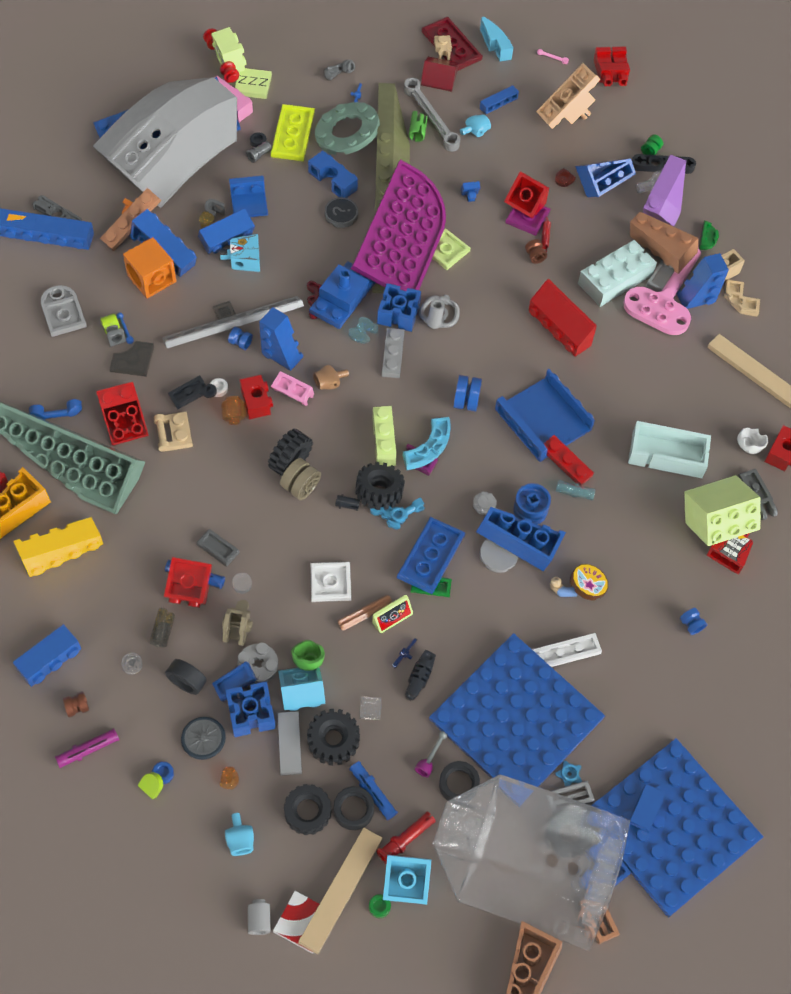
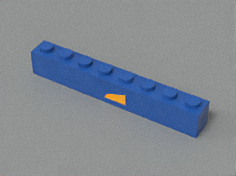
(46, 229)

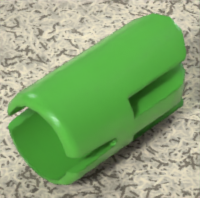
(418, 126)

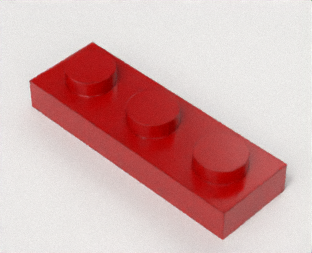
(568, 461)

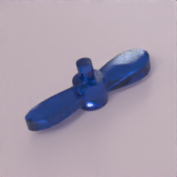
(404, 653)

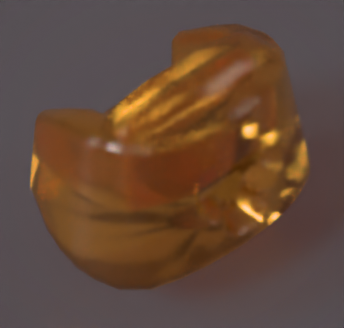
(229, 778)

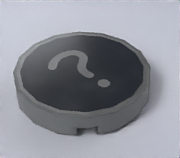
(341, 212)

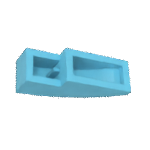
(496, 40)

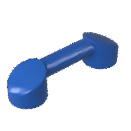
(73, 408)

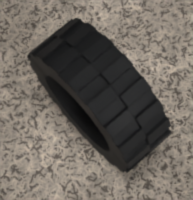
(312, 793)

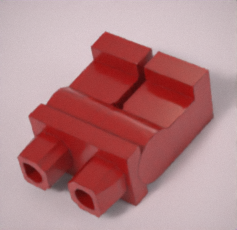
(612, 65)

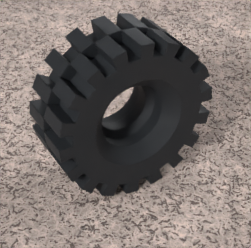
(289, 448)
(382, 476)
(338, 722)

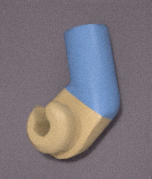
(562, 591)

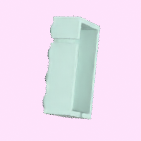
(617, 273)
(669, 449)

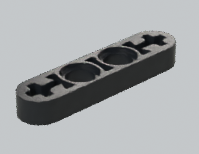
(649, 167)

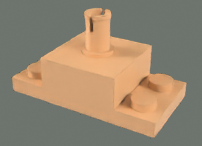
(570, 98)

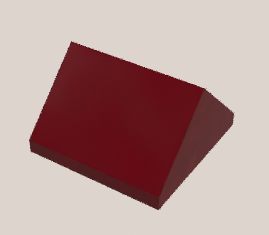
(439, 73)

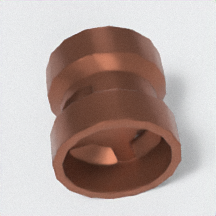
(536, 252)
(75, 704)

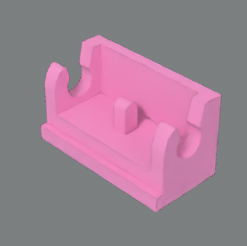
(293, 388)

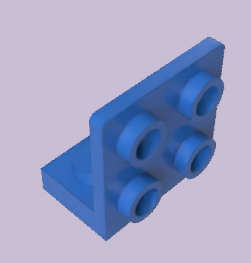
(249, 194)

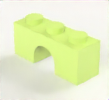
(384, 435)

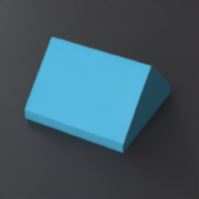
(407, 879)

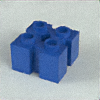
(399, 307)
(256, 698)

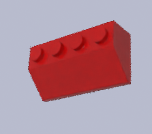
(562, 318)

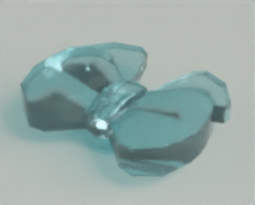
(359, 333)

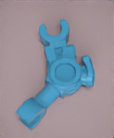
(397, 515)

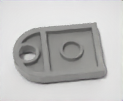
(62, 312)

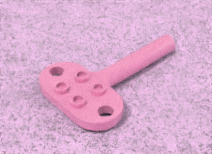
(660, 308)

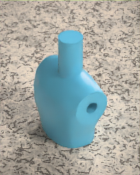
(476, 125)
(239, 837)

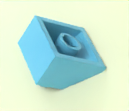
(301, 688)

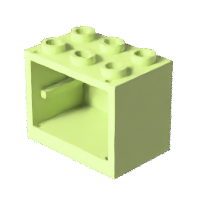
(722, 510)

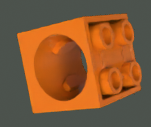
(149, 267)

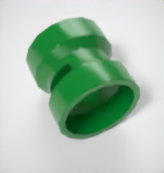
(652, 145)

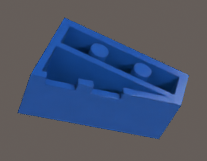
(705, 283)

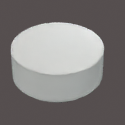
(221, 386)

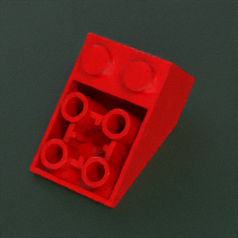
(122, 413)

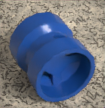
(240, 338)
(693, 621)

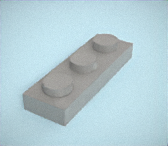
(393, 353)

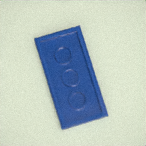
(431, 555)

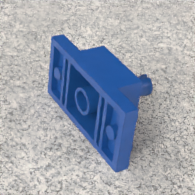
(340, 295)

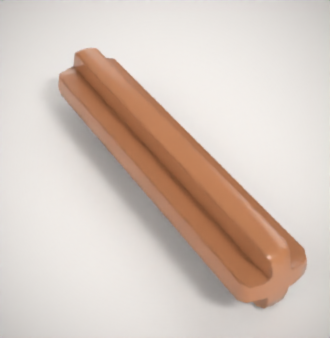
(363, 613)

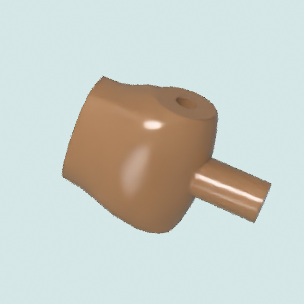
(328, 378)

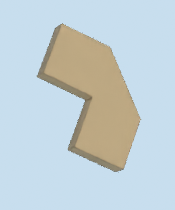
(734, 295)

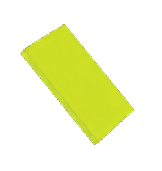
(292, 132)

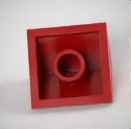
(527, 195)

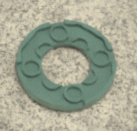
(355, 142)

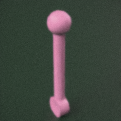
(564, 60)

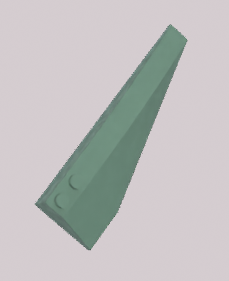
(82, 464)

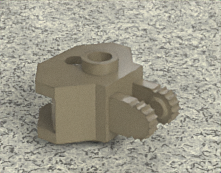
(237, 623)

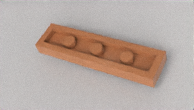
(122, 227)

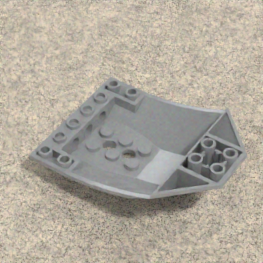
(195, 125)

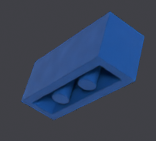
(221, 232)
(47, 655)

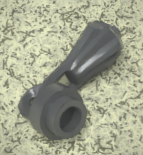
(332, 71)

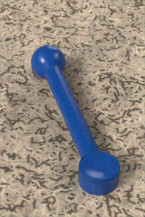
(129, 339)

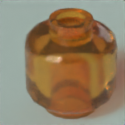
(233, 410)

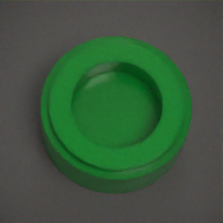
(378, 907)

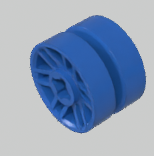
(467, 393)
(532, 503)

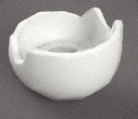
(751, 440)

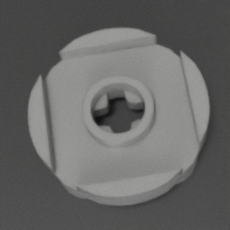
(264, 653)

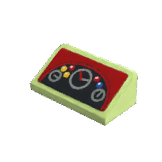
(392, 614)

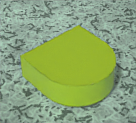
(151, 784)

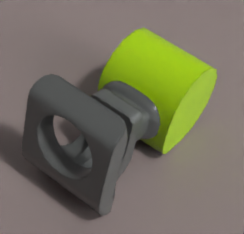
(112, 329)

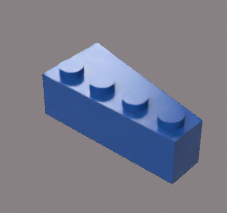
(148, 226)
(521, 537)

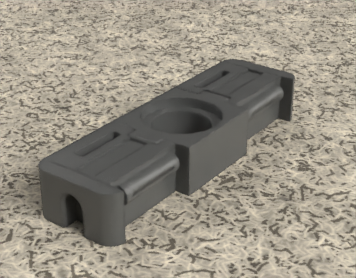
(49, 207)

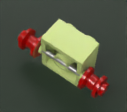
(227, 52)

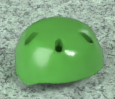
(305, 655)

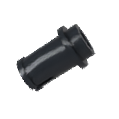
(347, 502)

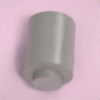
(259, 917)

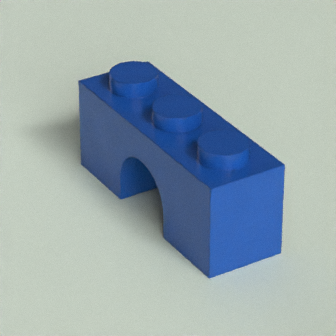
(325, 166)

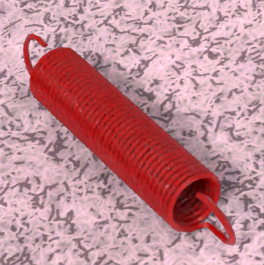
(546, 234)

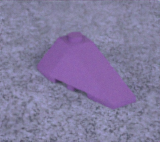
(666, 196)

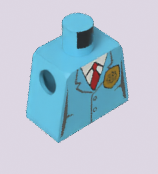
(243, 253)

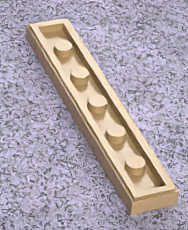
(751, 369)
(340, 891)

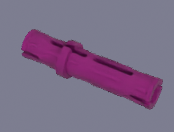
(63, 760)

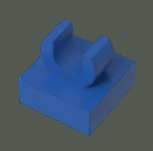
(470, 189)

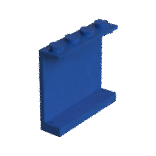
(544, 412)

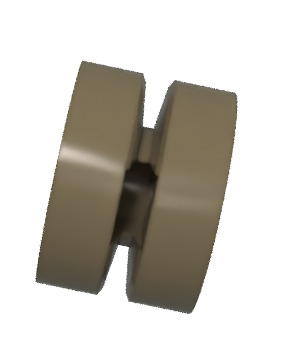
(300, 479)

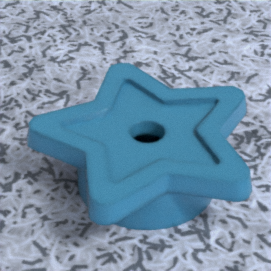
(569, 768)

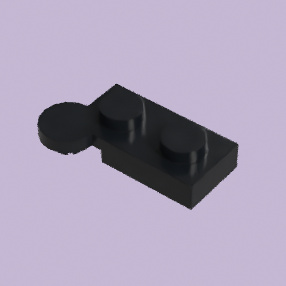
(191, 391)

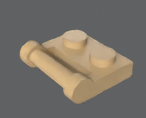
(179, 430)

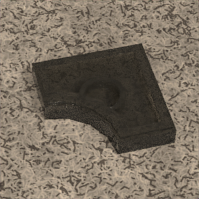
(134, 361)

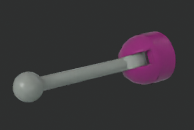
(424, 766)

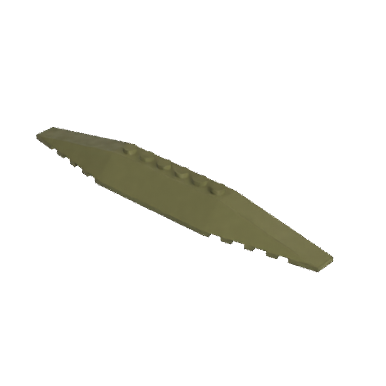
(391, 143)

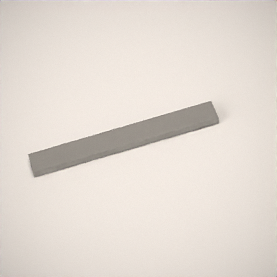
(230, 322)

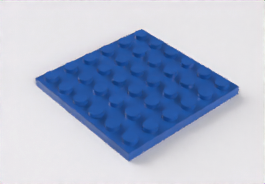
(517, 715)
(692, 835)

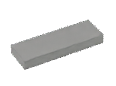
(289, 743)

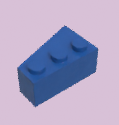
(604, 176)
(277, 339)

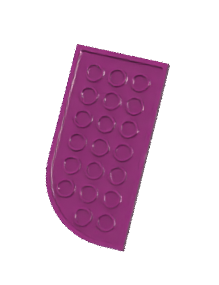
(403, 231)

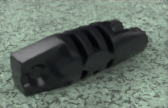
(420, 674)

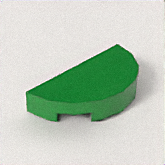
(708, 236)

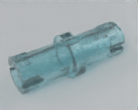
(575, 490)

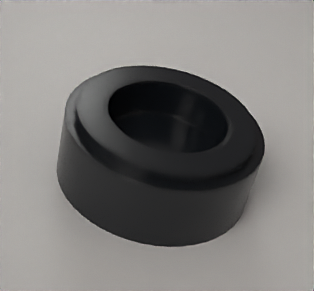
(257, 139)

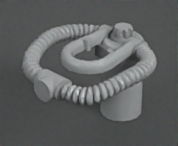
(437, 307)

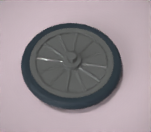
(203, 738)

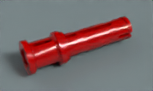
(398, 844)

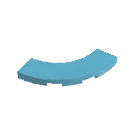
(432, 448)

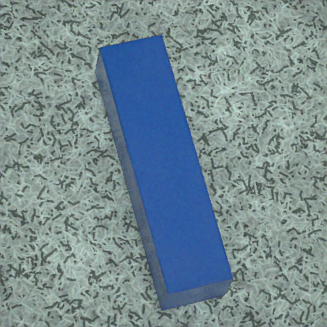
(499, 99)

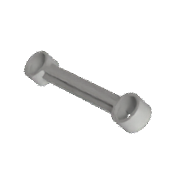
(432, 114)

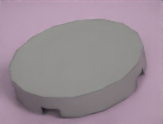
(497, 558)

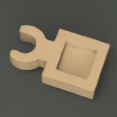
(443, 46)

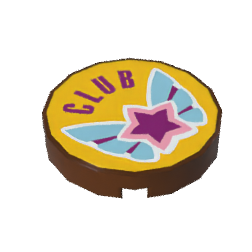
(589, 582)

